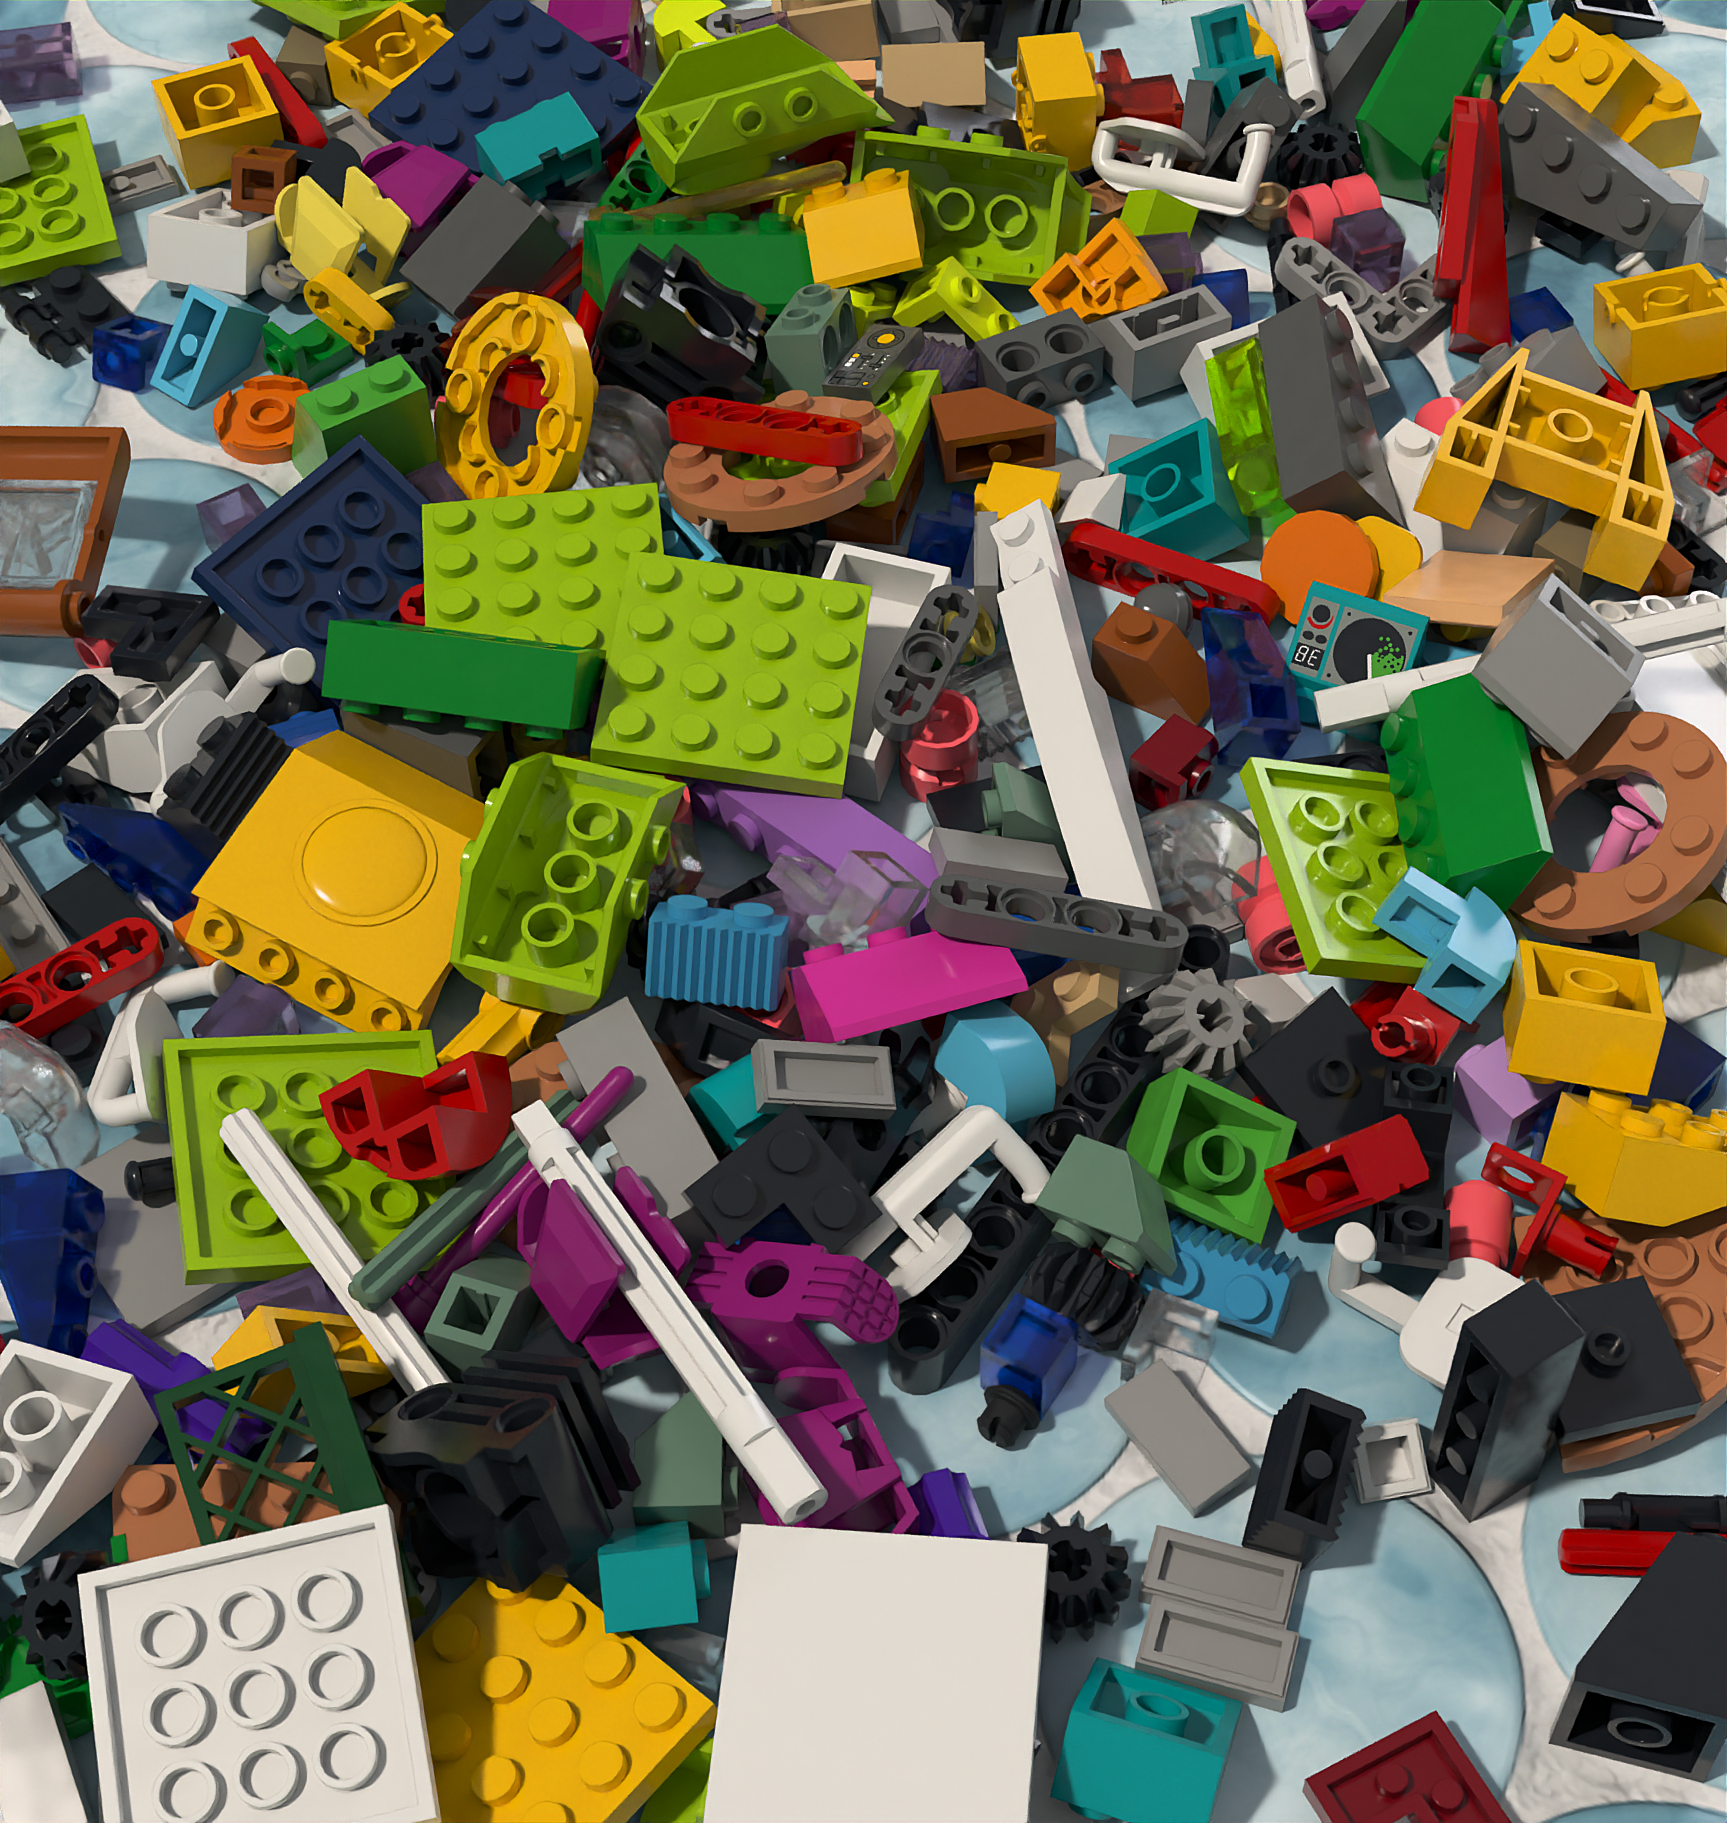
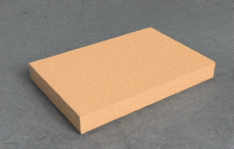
(1469, 587)

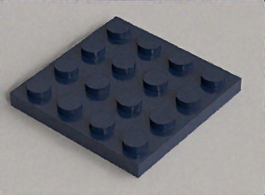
(500, 68)
(321, 553)

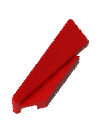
(1472, 231)

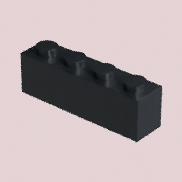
(1503, 1398)

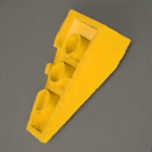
(1668, 121)

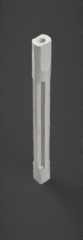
(1298, 55)
(1651, 635)
(678, 1326)

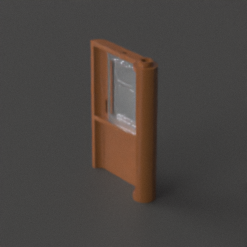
(56, 523)

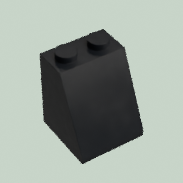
(1658, 1670)

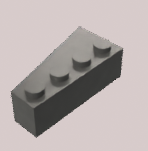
(1587, 173)
(1322, 415)

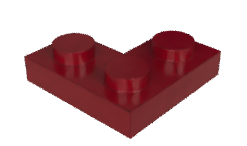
(1405, 1778)

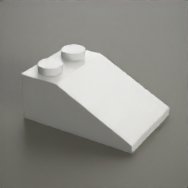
(211, 245)
(128, 748)
(62, 1442)

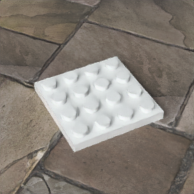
(260, 1681)

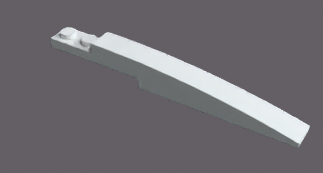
(1072, 724)

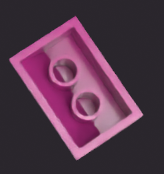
(897, 982)

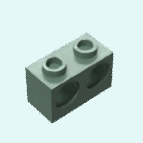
(810, 338)

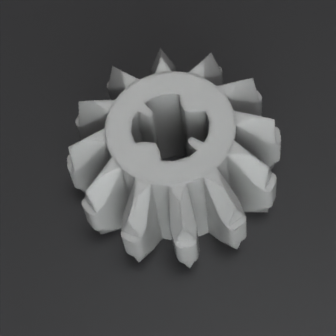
(1199, 1024)

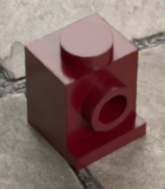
(1172, 764)

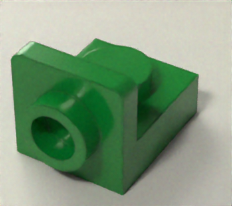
(307, 353)

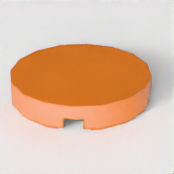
(259, 419)
(1320, 549)

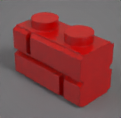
(1346, 1174)

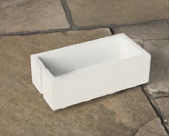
(895, 599)

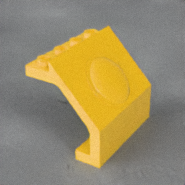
(343, 885)

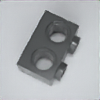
(1042, 361)

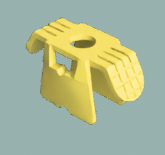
(328, 235)

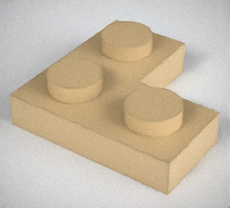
(1066, 1004)

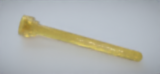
(737, 194)

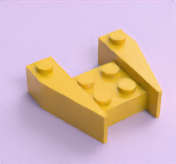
(1565, 449)

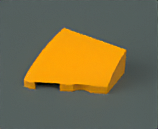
(1102, 278)

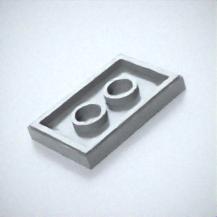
(141, 1244)

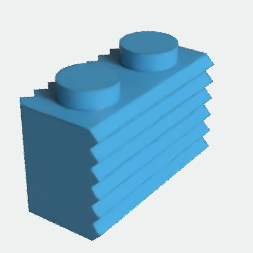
(717, 953)
(1229, 1276)

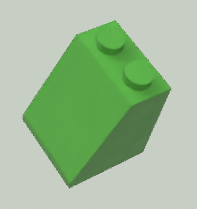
(379, 403)

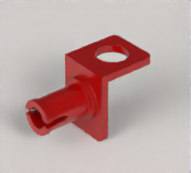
(1418, 1030)
(1550, 1229)

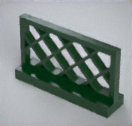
(332, 1427)

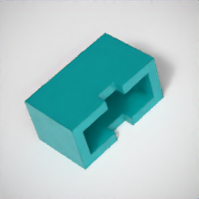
(540, 147)
(652, 1577)

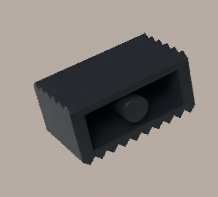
(223, 781)
(1304, 1477)

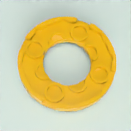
(489, 341)

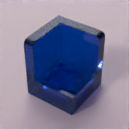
(1030, 1351)

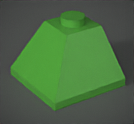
(1210, 1151)

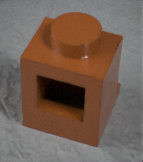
(260, 176)

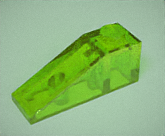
(1246, 428)

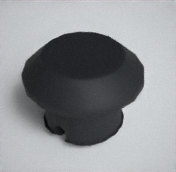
(1007, 1414)

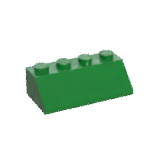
(1407, 115)
(755, 257)
(460, 674)
(1466, 791)

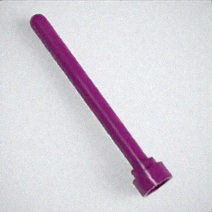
(422, 1293)

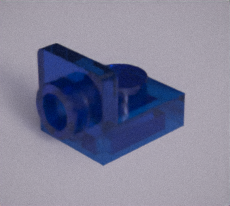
(124, 348)
(946, 535)

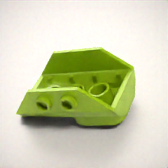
(745, 102)
(984, 204)
(559, 879)

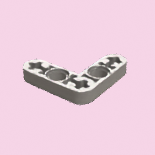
(1370, 308)

